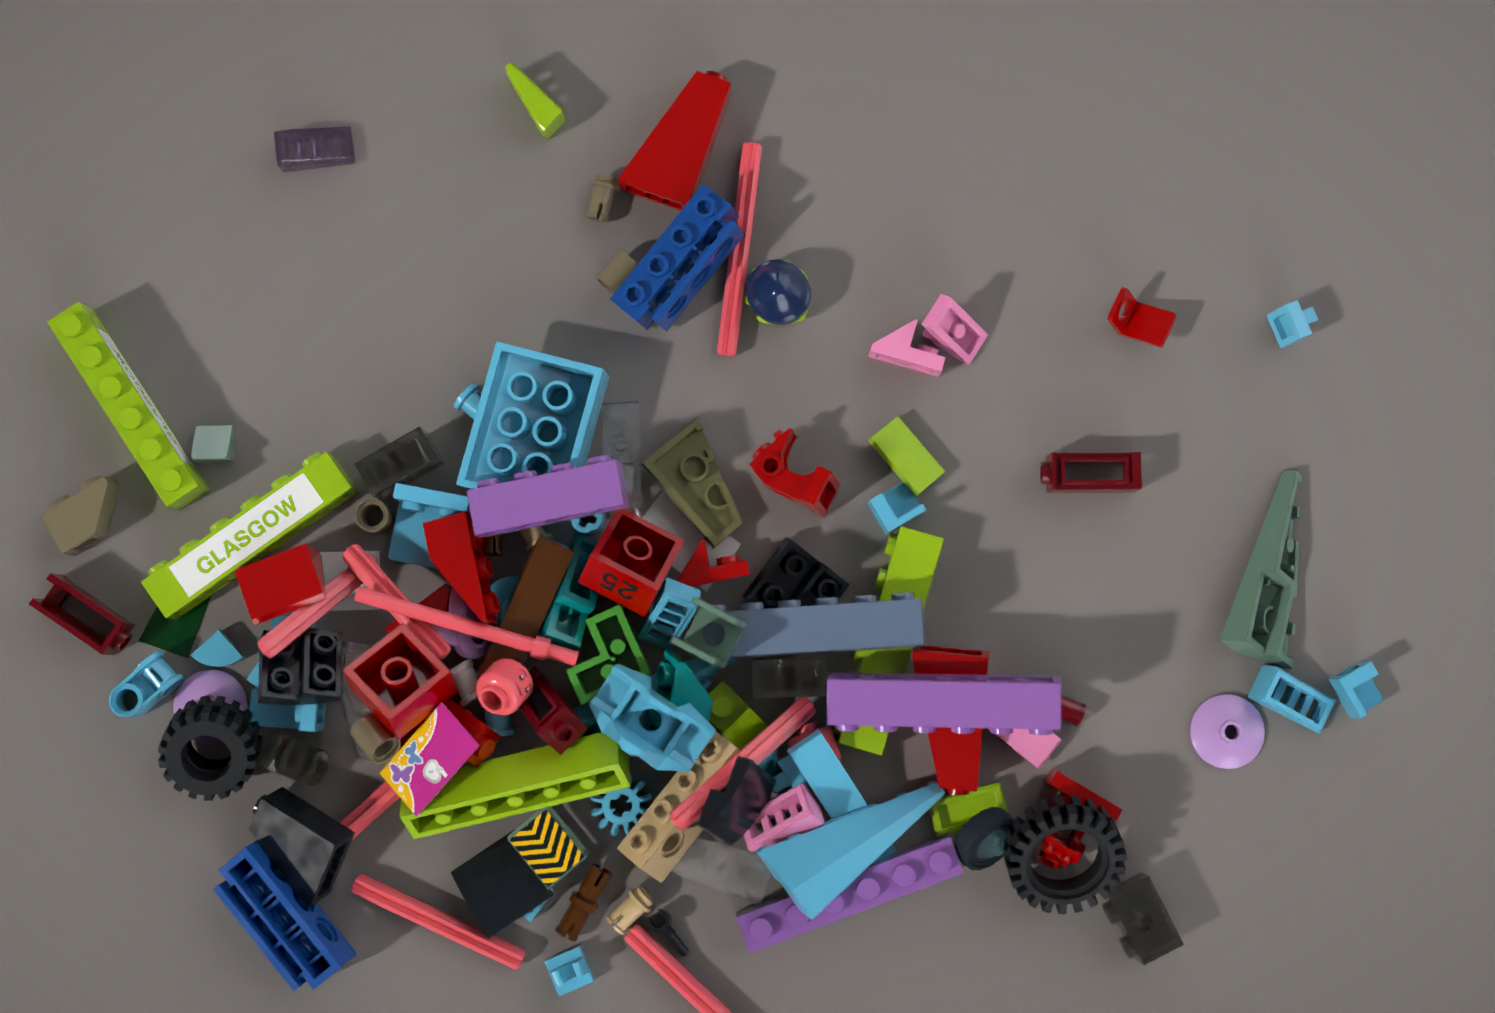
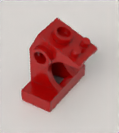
(812, 490)
(1055, 849)

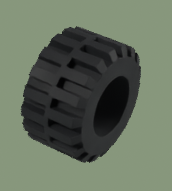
(202, 774)

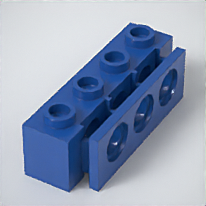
(680, 261)
(278, 939)

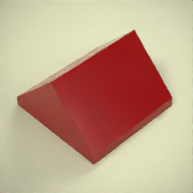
(282, 583)

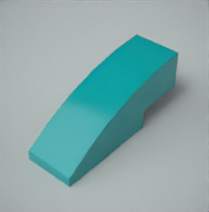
(572, 601)

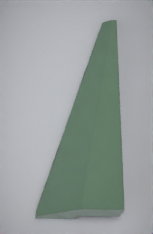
(1261, 610)

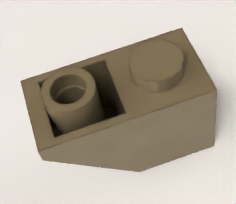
(84, 517)

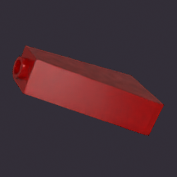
(677, 150)
(954, 754)

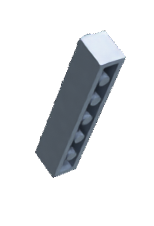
(825, 626)

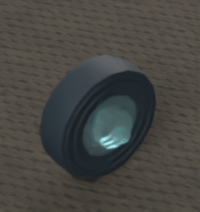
(983, 838)

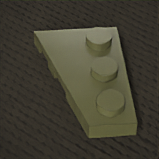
(692, 480)

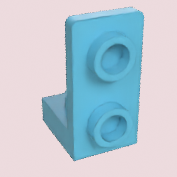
(300, 717)

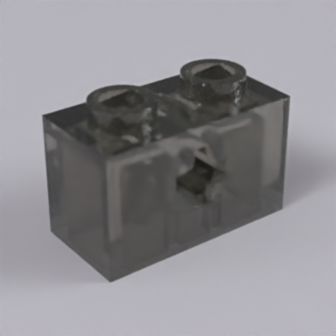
(1158, 932)

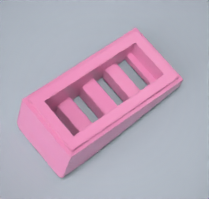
(799, 822)

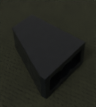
(301, 842)

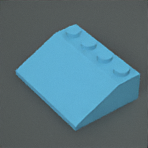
(532, 415)

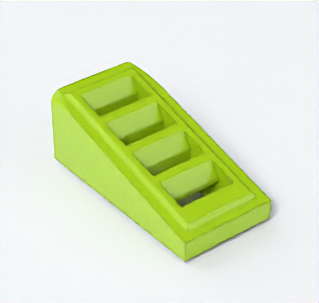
(541, 107)

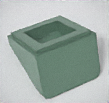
(213, 444)

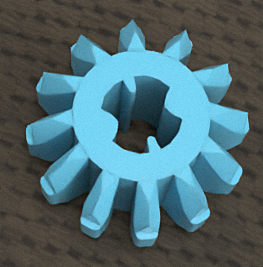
(629, 814)

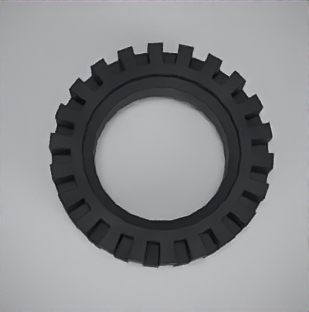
(1094, 880)

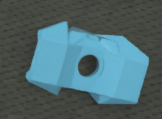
(618, 713)

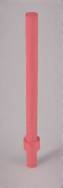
(538, 647)

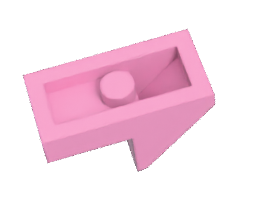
(953, 330)
(896, 350)

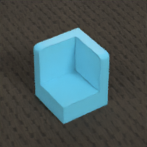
(895, 508)
(1357, 689)

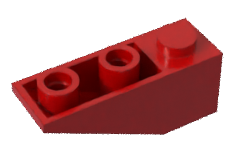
(462, 562)

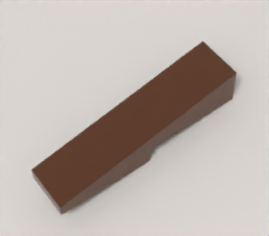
(530, 598)

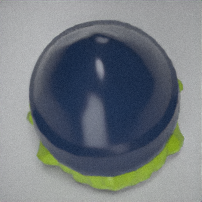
(778, 293)

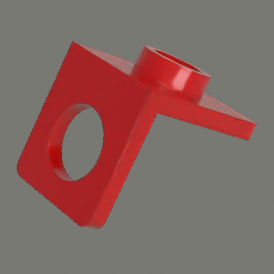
(1140, 320)

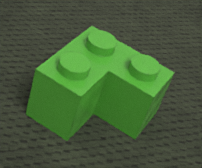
(616, 646)

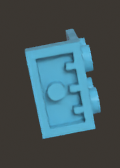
(415, 508)

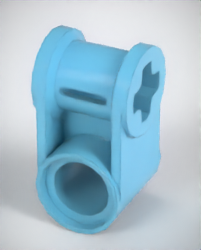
(150, 681)

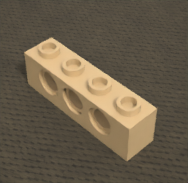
(654, 840)

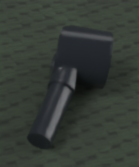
(669, 932)

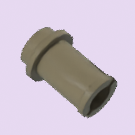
(602, 196)

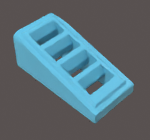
(676, 593)
(1270, 687)

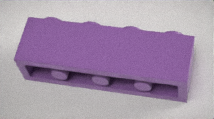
(547, 498)

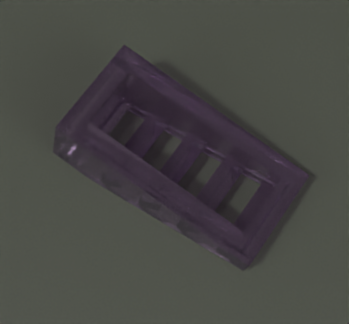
(313, 135)

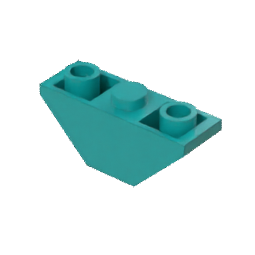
(680, 687)

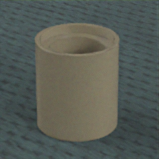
(616, 271)
(362, 511)
(374, 739)

